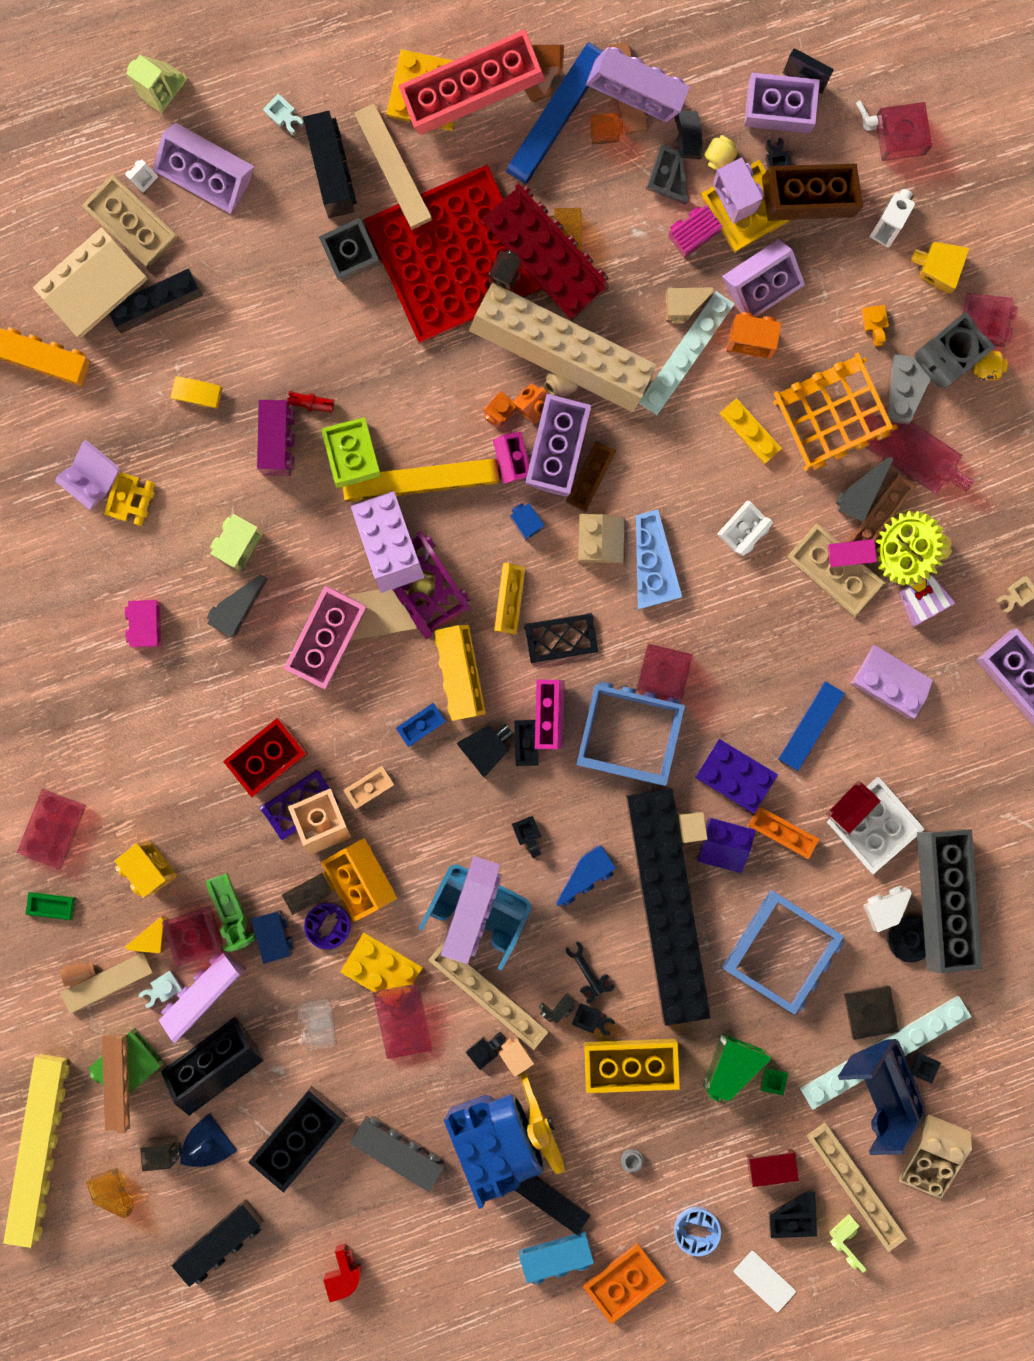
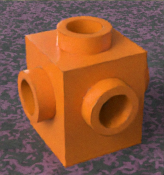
(531, 402)

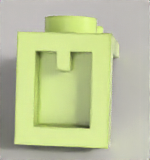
(846, 1230)

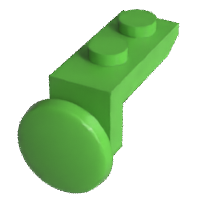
(230, 913)

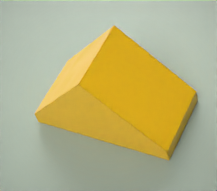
(150, 939)

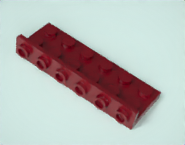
(546, 251)

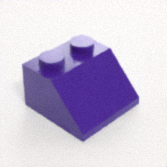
(726, 845)

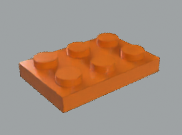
(624, 1283)

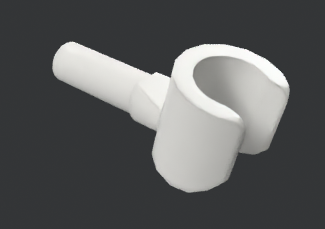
(869, 123)

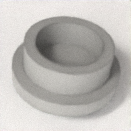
(632, 1160)

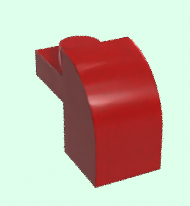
(342, 1282)

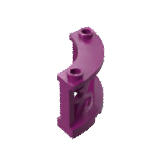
(423, 614)

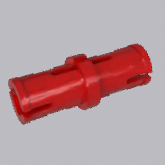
(311, 402)

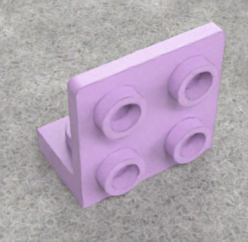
(89, 476)

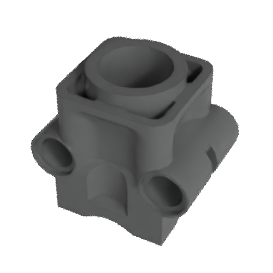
(953, 351)

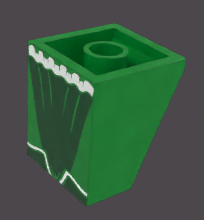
(733, 1067)

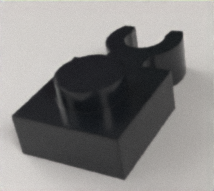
(776, 156)
(589, 1019)

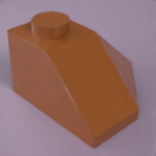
(551, 62)

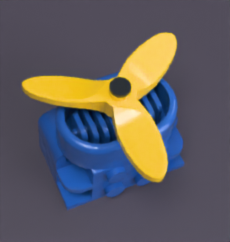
(500, 1144)

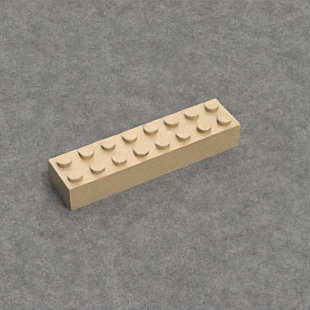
(562, 347)

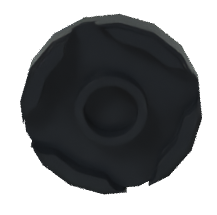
(907, 939)

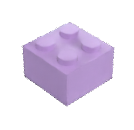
(738, 190)

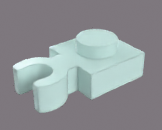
(281, 112)
(164, 988)

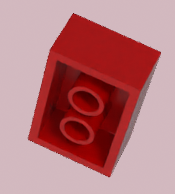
(265, 757)

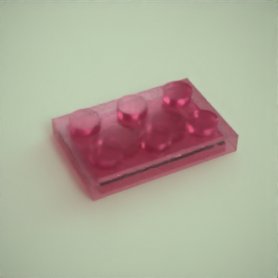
(51, 829)
(402, 1021)

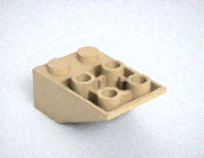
(936, 1156)

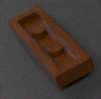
(590, 476)

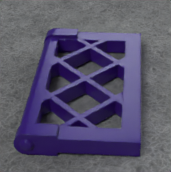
(281, 798)

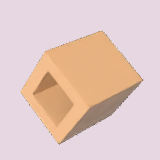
(515, 1056)

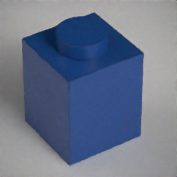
(526, 520)

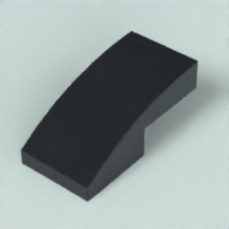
(690, 135)

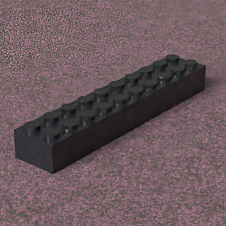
(668, 907)

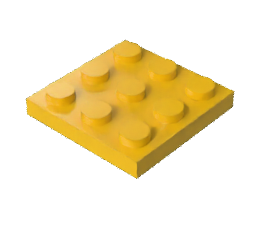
(409, 67)
(748, 229)

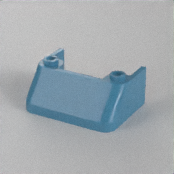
(505, 919)

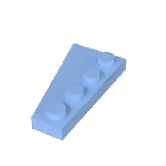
(655, 568)

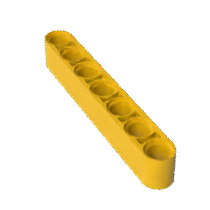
(426, 480)

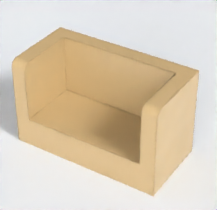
(692, 826)

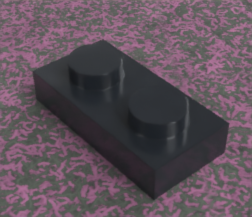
(525, 743)

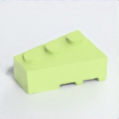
(155, 81)

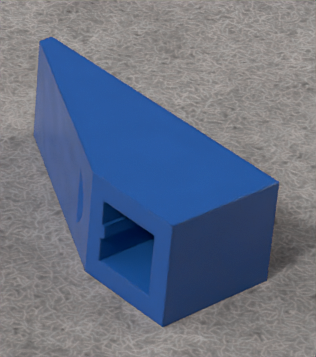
(588, 870)

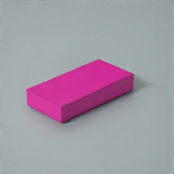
(852, 553)

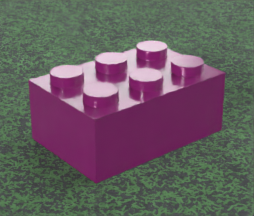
(275, 438)

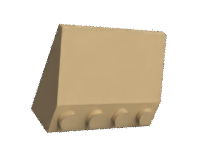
(90, 283)

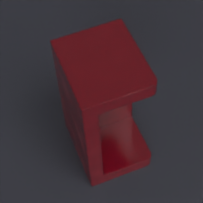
(853, 807)
(772, 1169)

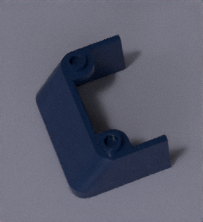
(893, 1093)

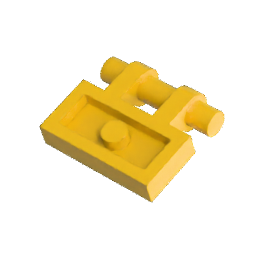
(123, 495)

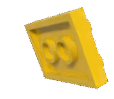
(379, 965)

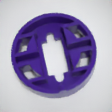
(318, 919)

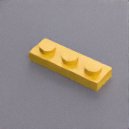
(750, 431)
(509, 598)

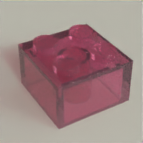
(903, 131)
(664, 671)
(193, 935)

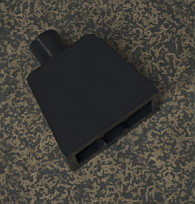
(486, 747)

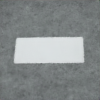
(764, 1281)

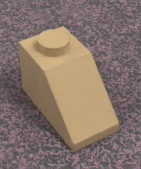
(685, 302)

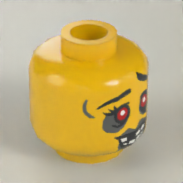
(990, 366)

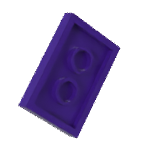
(736, 776)

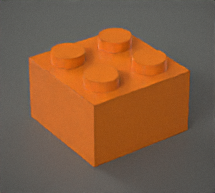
(754, 335)

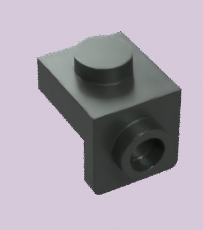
(564, 1008)

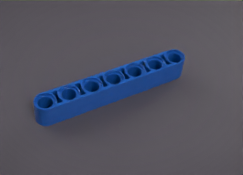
(554, 116)

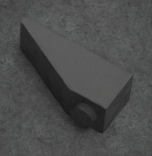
(861, 494)
(233, 610)

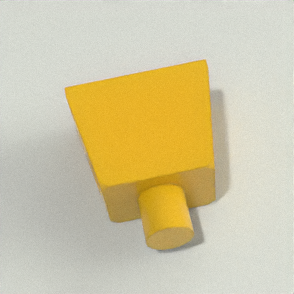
(941, 265)

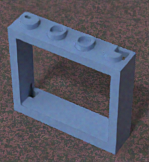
(649, 699)
(751, 932)

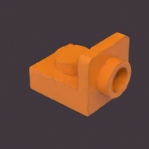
(499, 409)

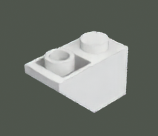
(887, 910)

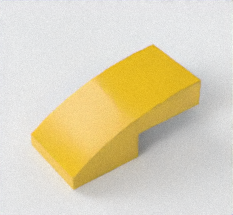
(196, 392)

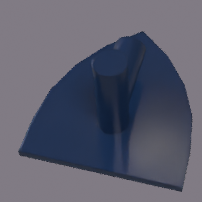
(206, 1144)

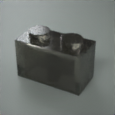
(506, 270)
(308, 893)
(160, 1153)

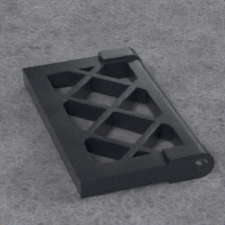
(574, 651)

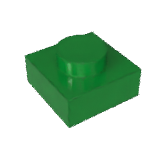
(774, 1081)

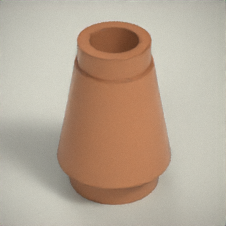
(77, 973)

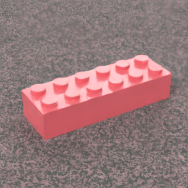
(472, 82)

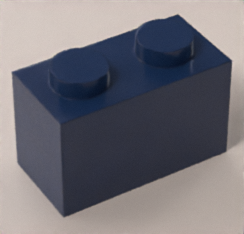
(273, 936)

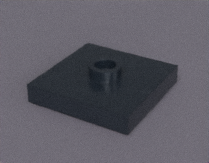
(804, 66)

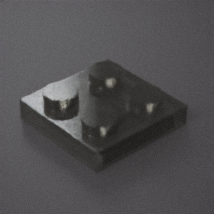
(871, 1012)

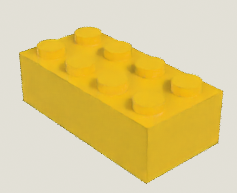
(631, 1065)

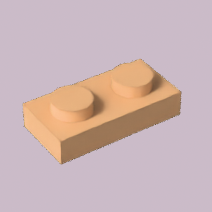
(368, 787)

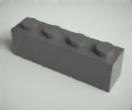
(398, 1153)

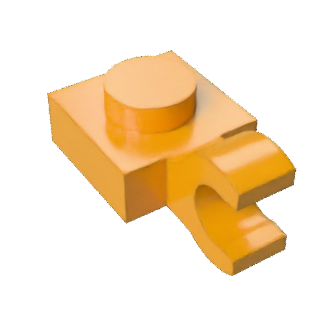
(876, 321)

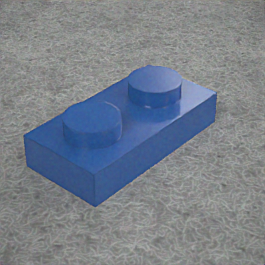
(420, 724)

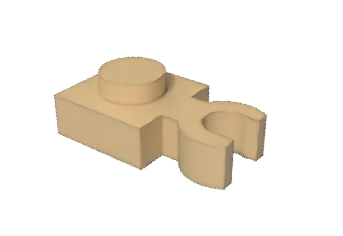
(1019, 593)

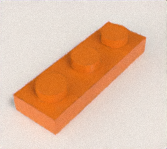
(783, 832)

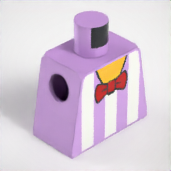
(925, 600)

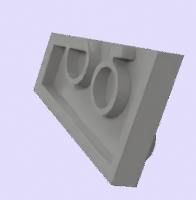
(906, 388)

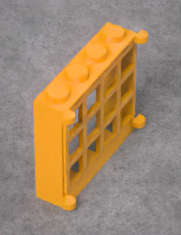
(819, 382)

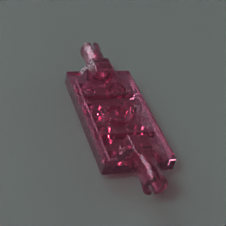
(917, 454)

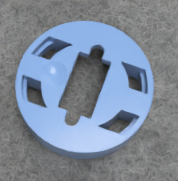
(695, 1242)

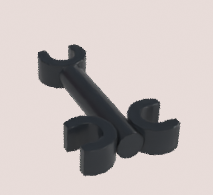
(596, 987)

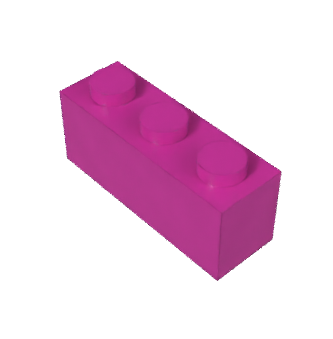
(549, 714)

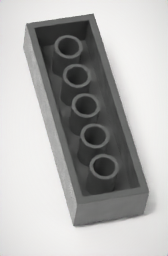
(949, 900)

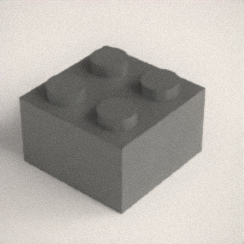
(350, 250)

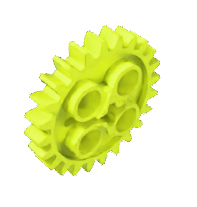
(924, 531)

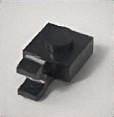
(527, 832)
(483, 1051)

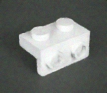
(745, 529)

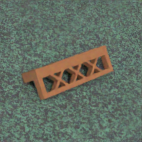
(116, 1082)

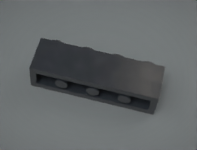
(155, 301)
(217, 1243)

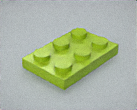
(350, 452)

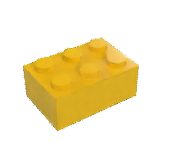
(145, 869)

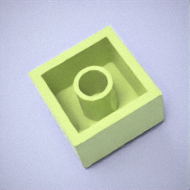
(236, 542)

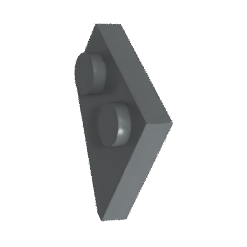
(668, 175)

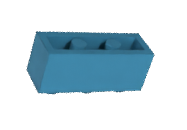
(556, 1258)

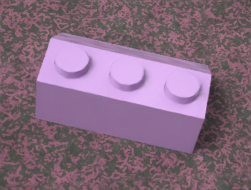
(764, 279)
(892, 682)

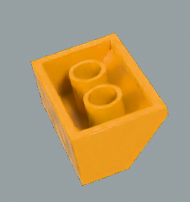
(358, 880)

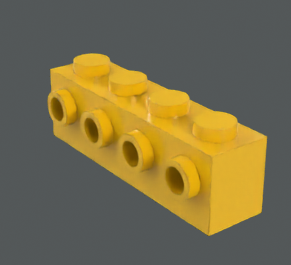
(459, 672)

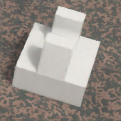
(141, 175)

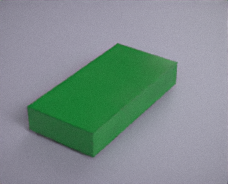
(50, 906)

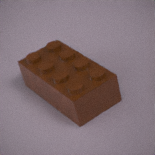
(812, 191)

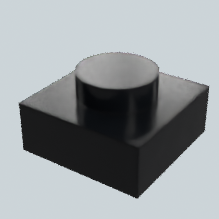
(925, 1067)

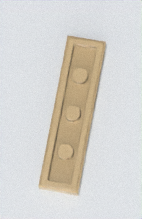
(106, 982)

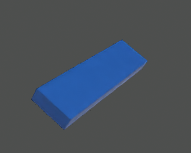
(811, 726)

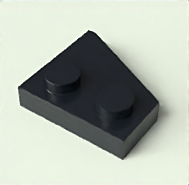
(795, 1218)

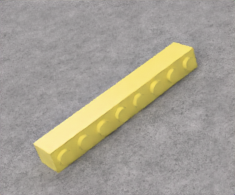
(35, 1151)

